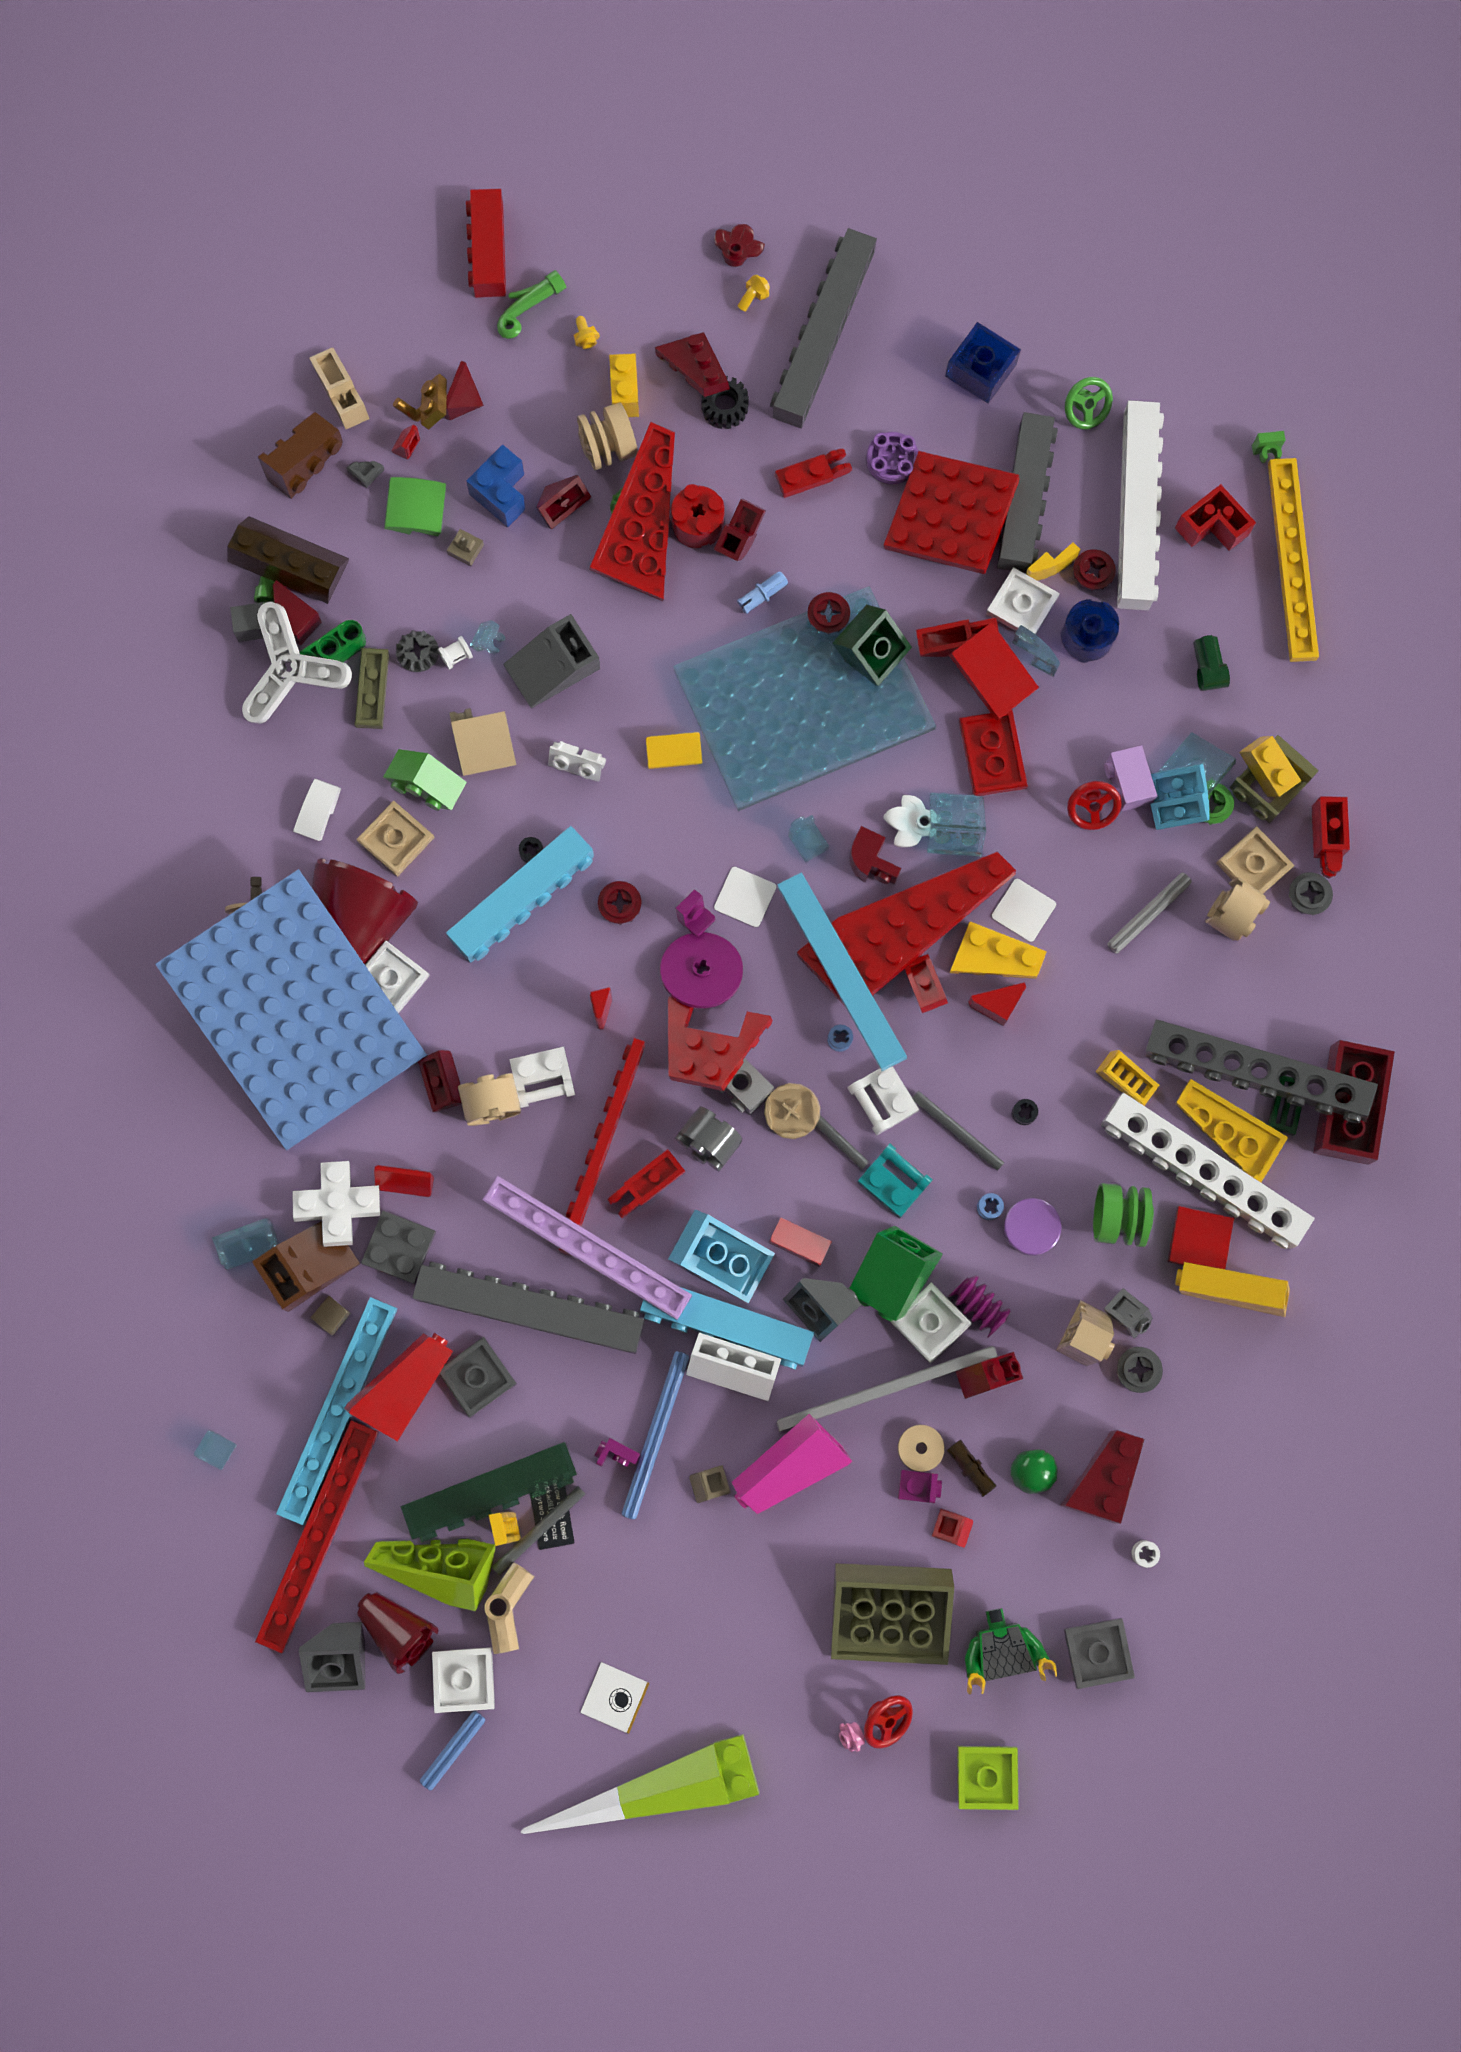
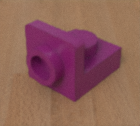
(693, 914)
(621, 1453)
(919, 1486)

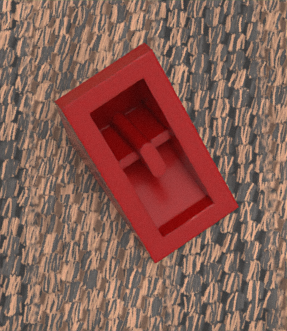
(998, 1003)

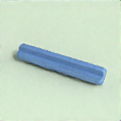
(452, 1750)

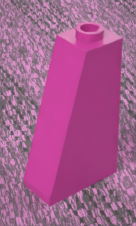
(790, 1466)

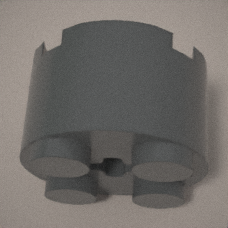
(709, 1138)

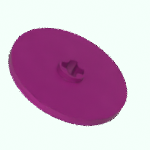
(711, 987)

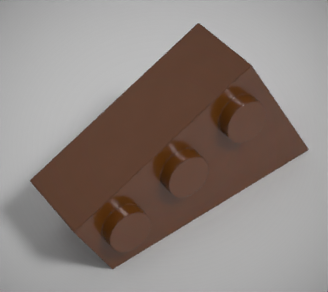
(301, 455)

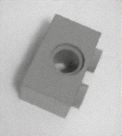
(754, 1094)

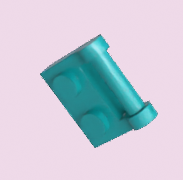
(888, 1187)

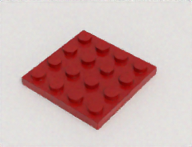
(951, 512)

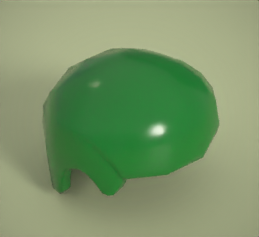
(1034, 1471)

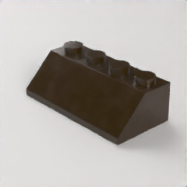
(286, 559)

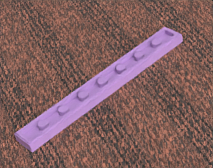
(587, 1247)

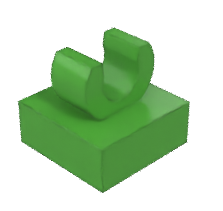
(1268, 443)

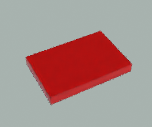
(994, 671)
(992, 754)

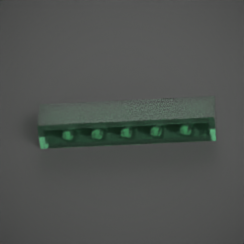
(489, 1490)

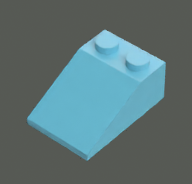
(721, 1255)

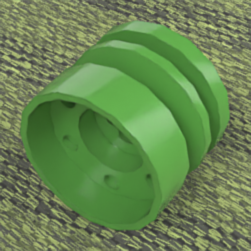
(1127, 1215)

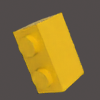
(624, 382)
(1270, 766)

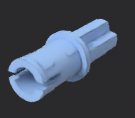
(762, 592)

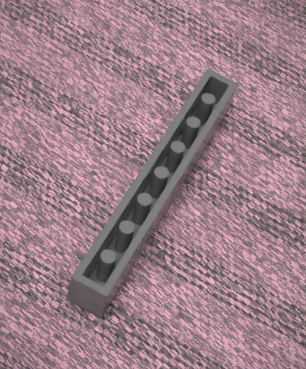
(824, 328)
(529, 1309)

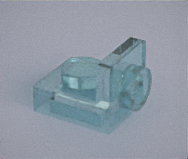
(807, 838)

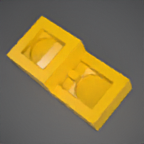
(1048, 566)

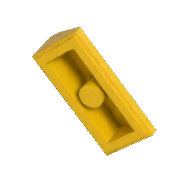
(673, 750)

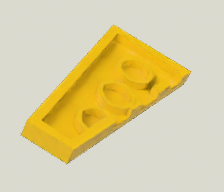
(1237, 1133)

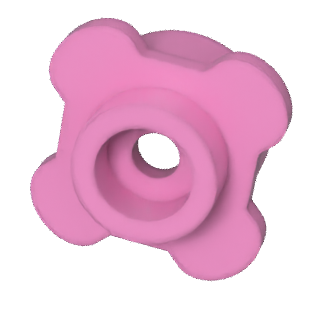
(851, 1736)

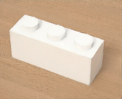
(733, 1366)

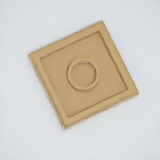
(395, 838)
(1255, 861)

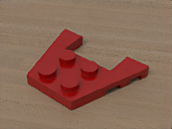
(706, 1056)

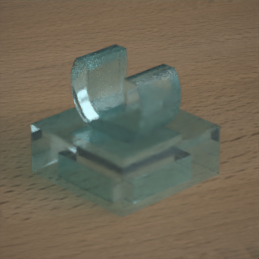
(484, 637)

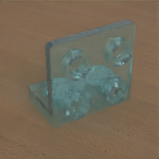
(956, 824)

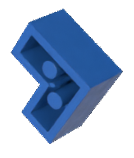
(494, 483)

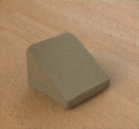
(330, 1315)
(709, 1484)

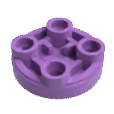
(891, 457)
(1032, 1226)

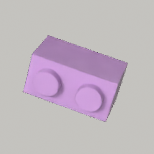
(1131, 777)

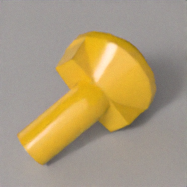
(756, 287)
(587, 335)

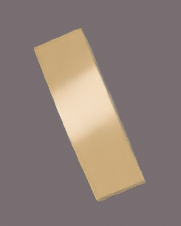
(339, 388)

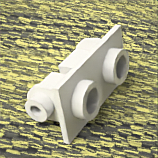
(565, 757)

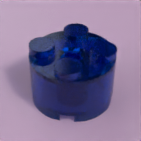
(1077, 628)

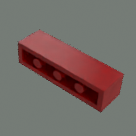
(488, 243)

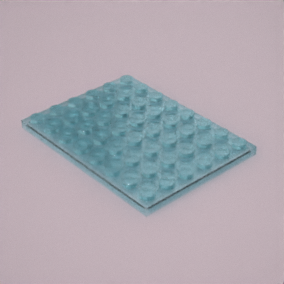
(792, 709)

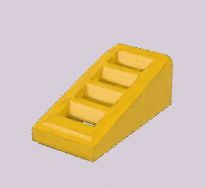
(1124, 1062)

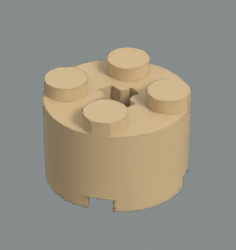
(1237, 909)
(489, 1099)

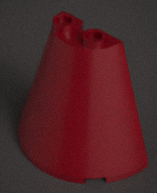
(361, 904)

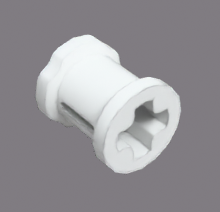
(455, 652)

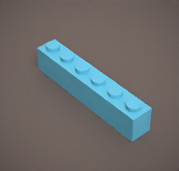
(521, 894)
(738, 1327)

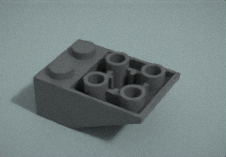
(552, 661)

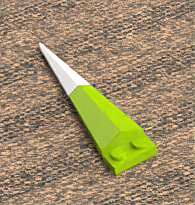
(698, 1780)

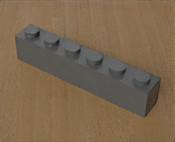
(1022, 519)

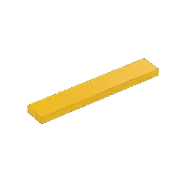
(504, 1527)

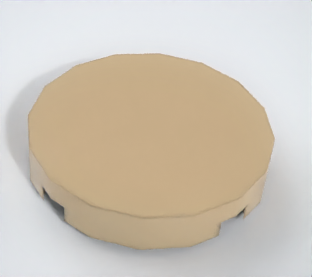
(792, 1110)

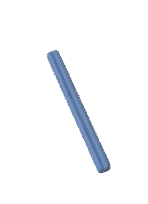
(655, 1435)

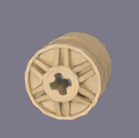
(607, 436)

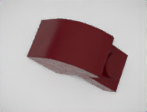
(741, 532)
(865, 858)

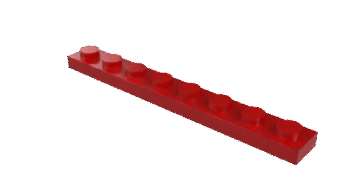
(605, 1132)
(316, 1537)

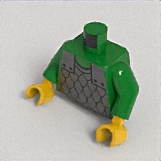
(1003, 1652)

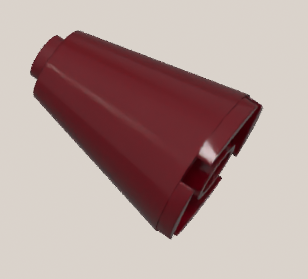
(396, 1630)

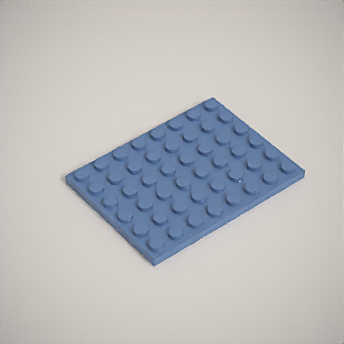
(291, 1009)

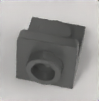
(1129, 1313)

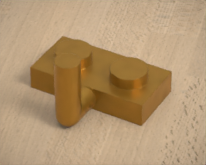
(432, 403)

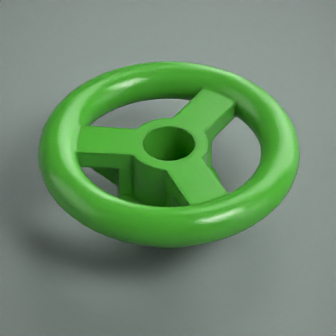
(1077, 397)

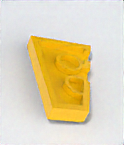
(994, 953)

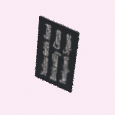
(561, 1532)

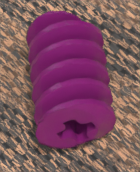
(980, 1304)

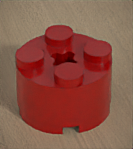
(700, 503)

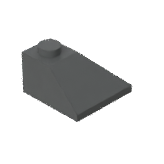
(821, 1304)
(334, 1659)

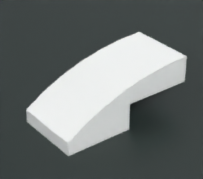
(316, 809)

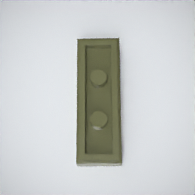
(372, 688)

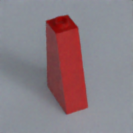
(401, 1387)

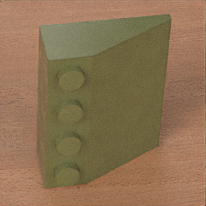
(892, 1613)

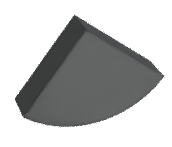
(365, 471)

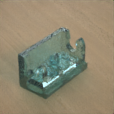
(245, 1243)

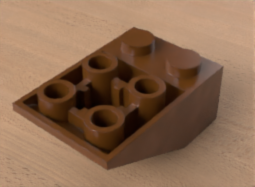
(303, 1266)

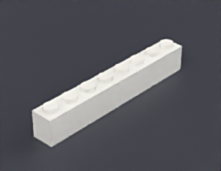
(1139, 505)

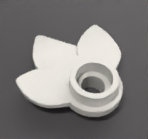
(906, 821)

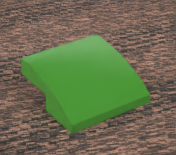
(415, 506)

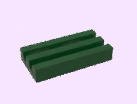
(1275, 1108)

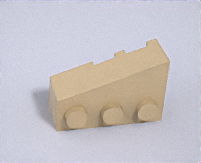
(1088, 1335)

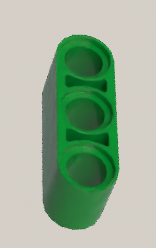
(337, 639)

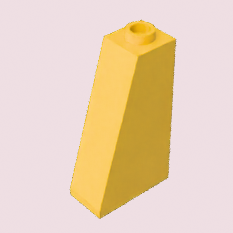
(1234, 1288)

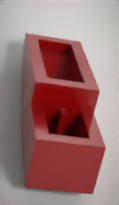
(945, 638)

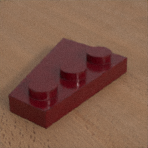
(696, 362)

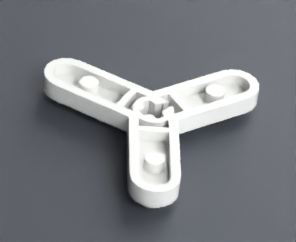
(282, 649)

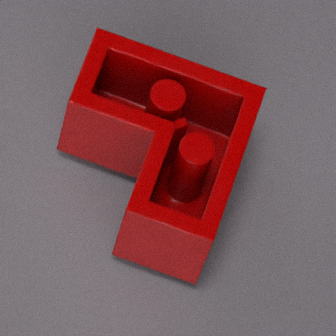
(1216, 514)

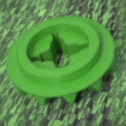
(1224, 798)

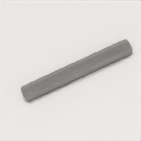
(1149, 912)

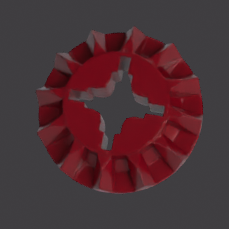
(1098, 559)
(837, 605)
(628, 893)

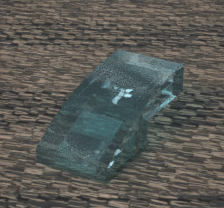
(1043, 657)

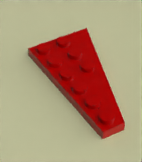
(637, 532)

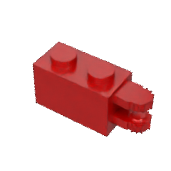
(1330, 833)

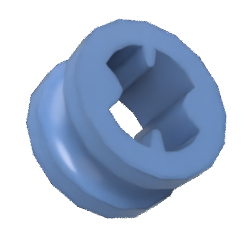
(838, 1029)
(998, 1209)

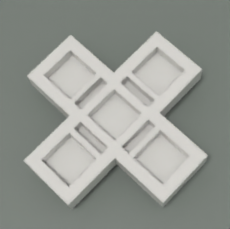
(336, 1203)

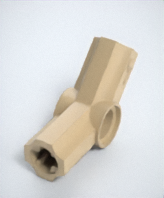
(510, 1590)

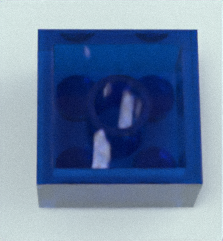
(982, 362)

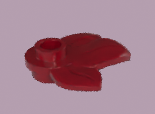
(738, 244)

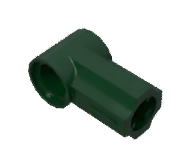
(1211, 670)

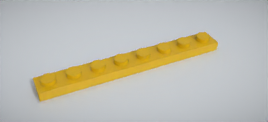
(1293, 560)

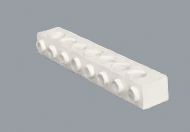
(1294, 1219)

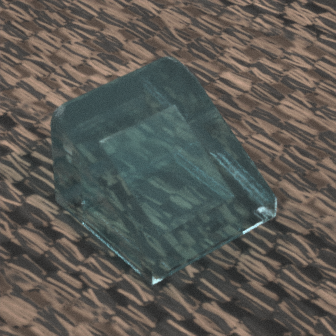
(215, 1449)

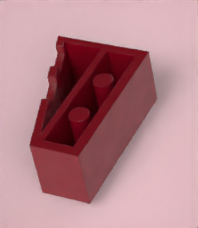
(1107, 1480)

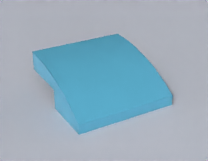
(1180, 797)

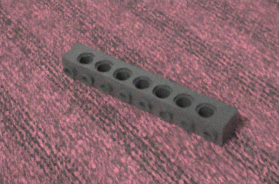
(1304, 1074)

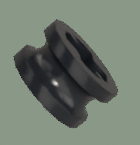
(534, 842)
(1016, 1109)

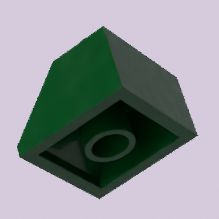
(872, 644)

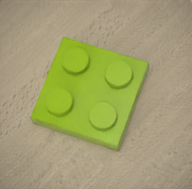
(987, 1777)

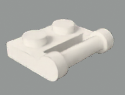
(541, 1068)
(891, 1095)

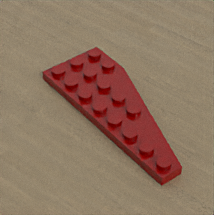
(903, 926)

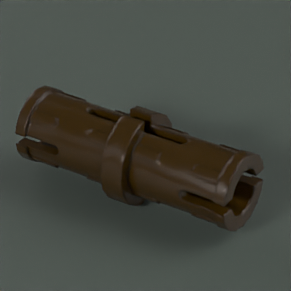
(971, 1468)

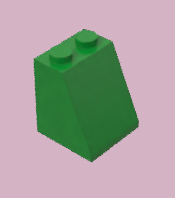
(894, 1272)

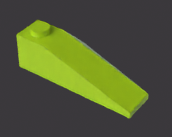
(445, 1572)

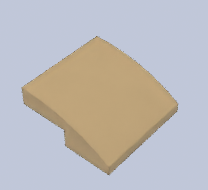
(483, 743)

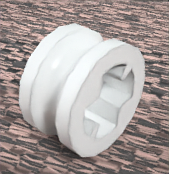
(1141, 1561)

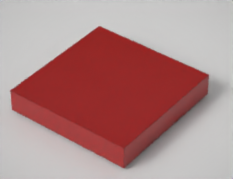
(1200, 1238)

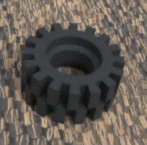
(731, 415)

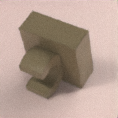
(465, 547)

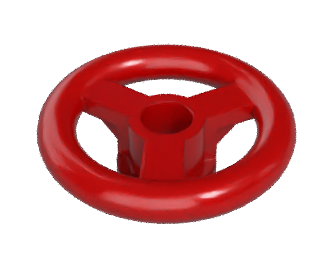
(1089, 793)
(885, 1719)

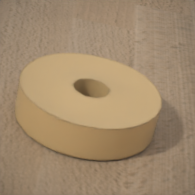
(932, 1441)

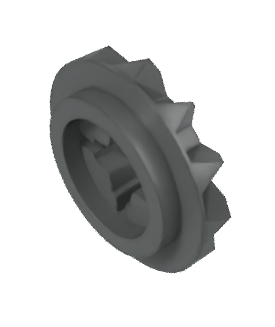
(409, 659)
(1318, 885)
(1147, 1359)

